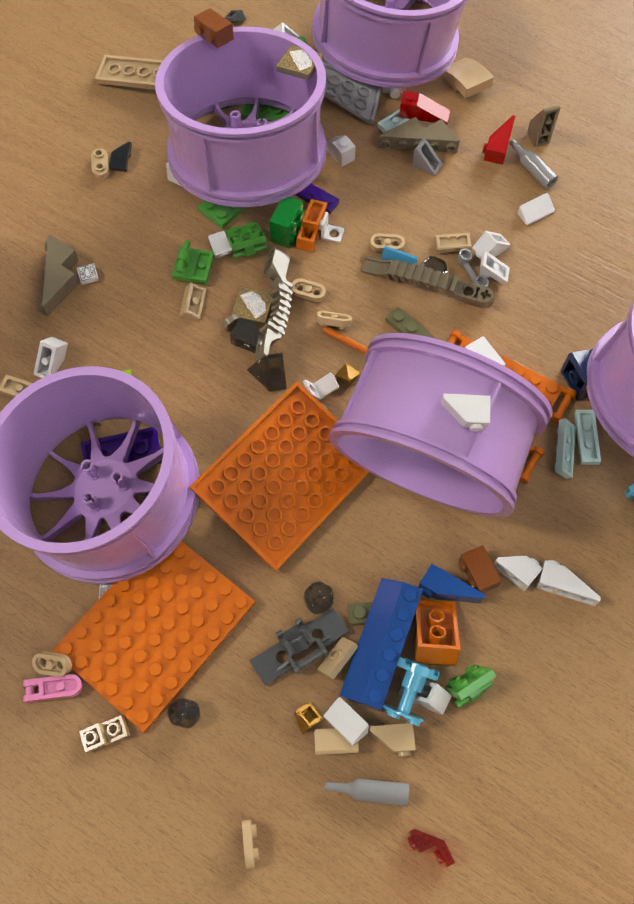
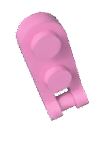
(52, 688)

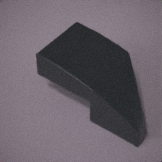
(120, 157)

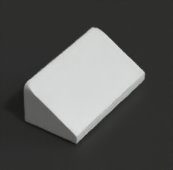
(536, 209)
(346, 721)

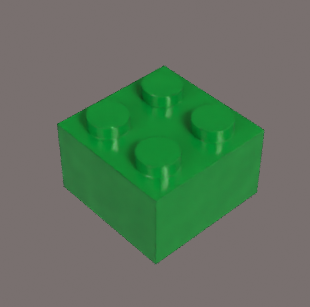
(286, 222)

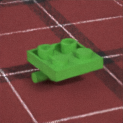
(245, 239)
(193, 264)
(470, 684)

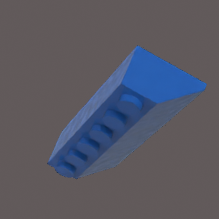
(381, 643)

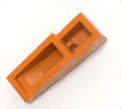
(309, 229)

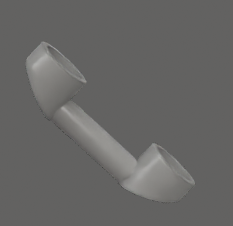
(463, 259)

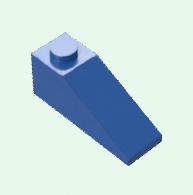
(445, 586)

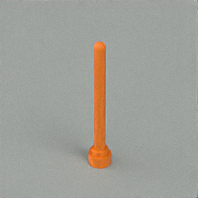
(340, 337)

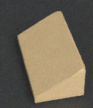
(192, 302)
(332, 742)

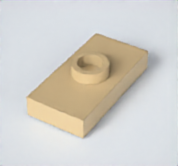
(452, 242)
(337, 658)

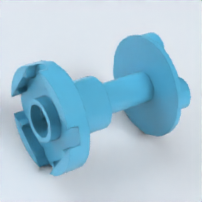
(413, 682)

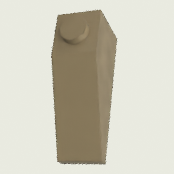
(542, 126)

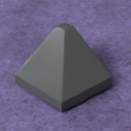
(235, 15)

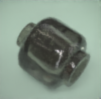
(183, 713)

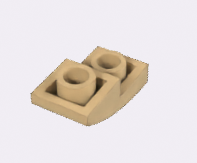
(104, 733)

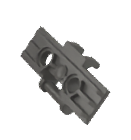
(296, 641)

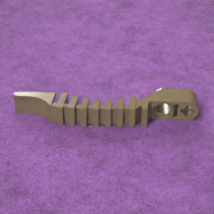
(275, 270)
(429, 277)

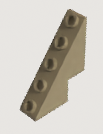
(411, 133)
(57, 275)

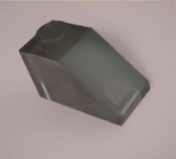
(245, 335)

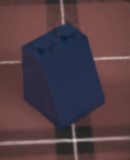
(575, 372)

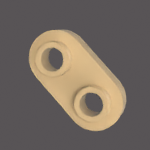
(100, 163)
(386, 240)
(308, 290)
(339, 320)
(55, 664)
(250, 853)

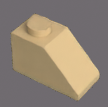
(395, 738)

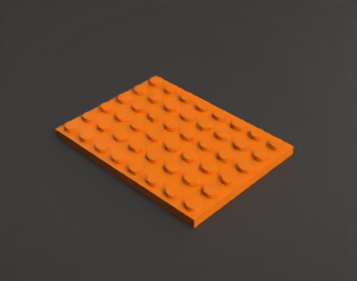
(280, 477)
(154, 633)

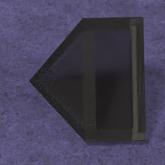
(270, 372)

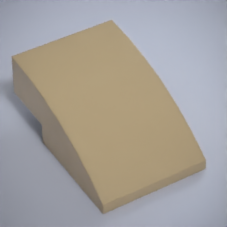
(468, 77)

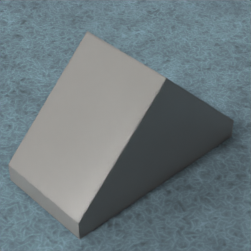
(426, 158)

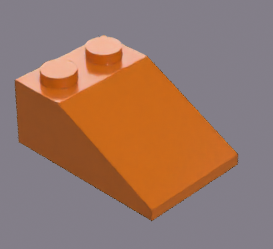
(436, 632)

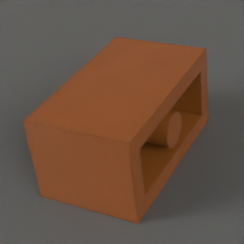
(213, 28)
(479, 569)

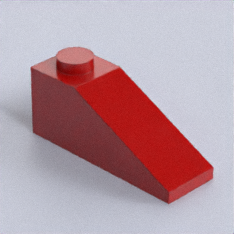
(422, 108)
(498, 143)

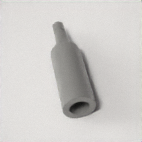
(535, 166)
(373, 791)

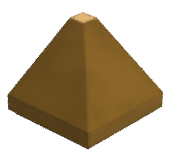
(347, 374)
(307, 717)

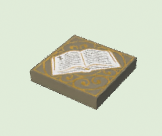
(297, 63)
(253, 305)

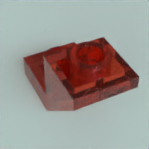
(421, 841)

